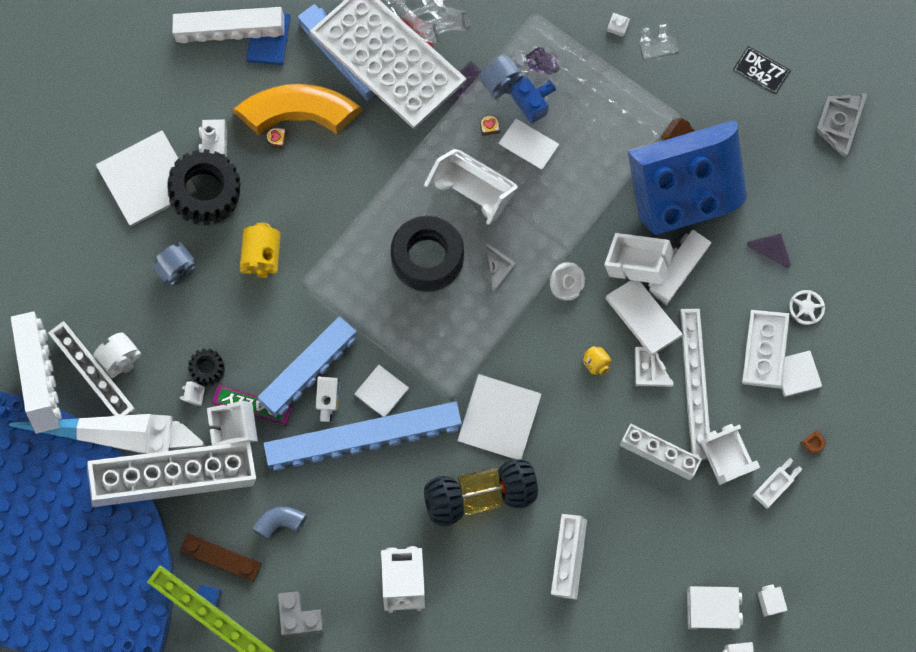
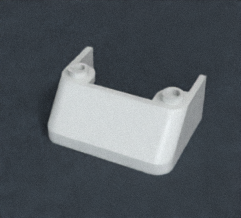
(474, 181)

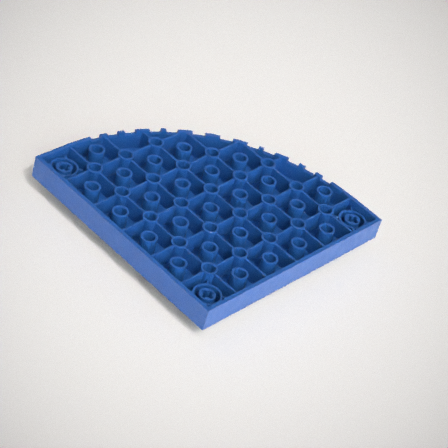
(68, 568)

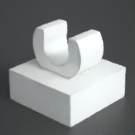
(618, 24)
(193, 393)

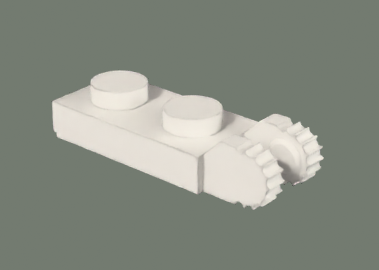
(775, 484)

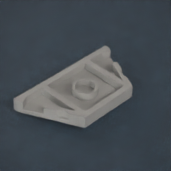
(840, 120)

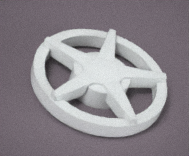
(807, 307)

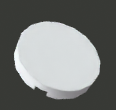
(567, 281)

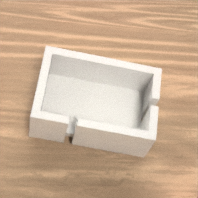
(639, 258)

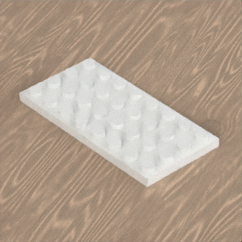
(388, 58)

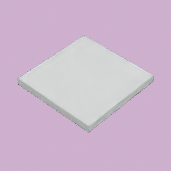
(140, 177)

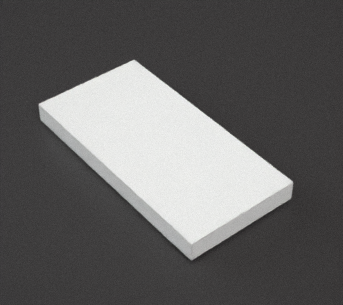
(643, 316)
(766, 349)

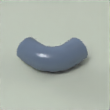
(279, 517)

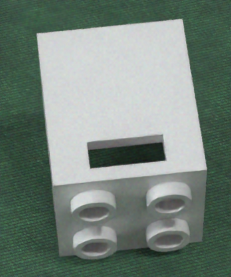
(403, 579)

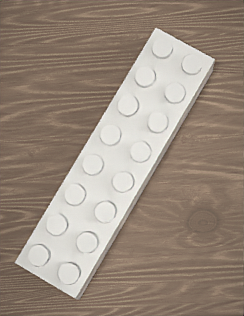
(170, 473)

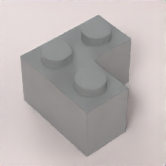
(295, 621)

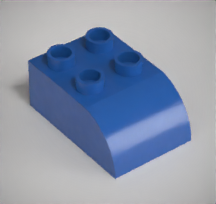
(688, 178)

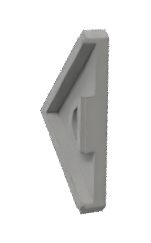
(499, 266)

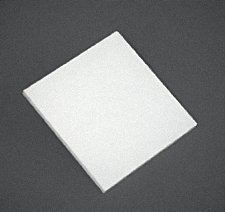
(499, 417)

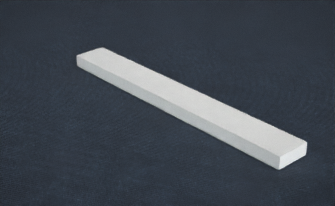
(695, 379)

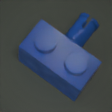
(531, 99)

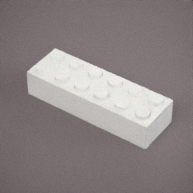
(36, 372)

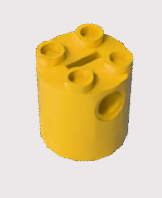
(260, 250)

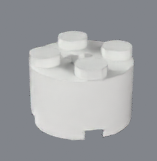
(117, 355)

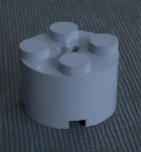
(500, 76)
(173, 264)

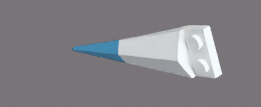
(131, 432)

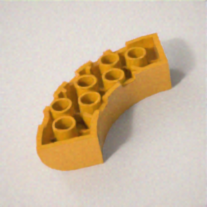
(297, 103)

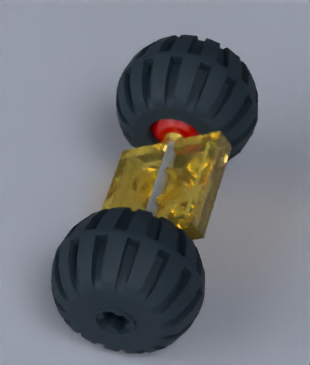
(480, 492)

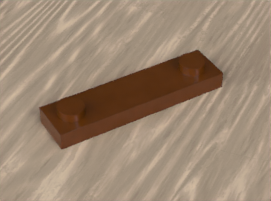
(220, 557)

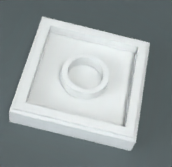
(799, 374)
(381, 391)

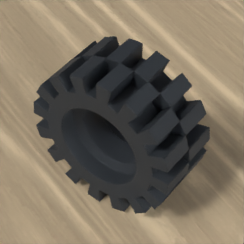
(211, 377)

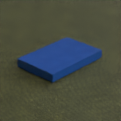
(269, 49)

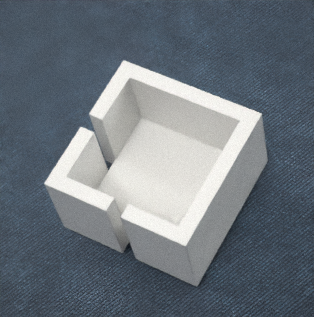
(235, 424)

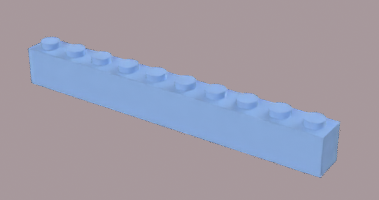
(362, 435)

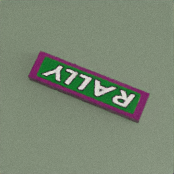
(227, 395)

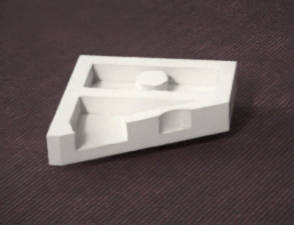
(650, 370)

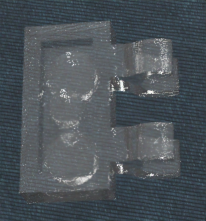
(657, 47)

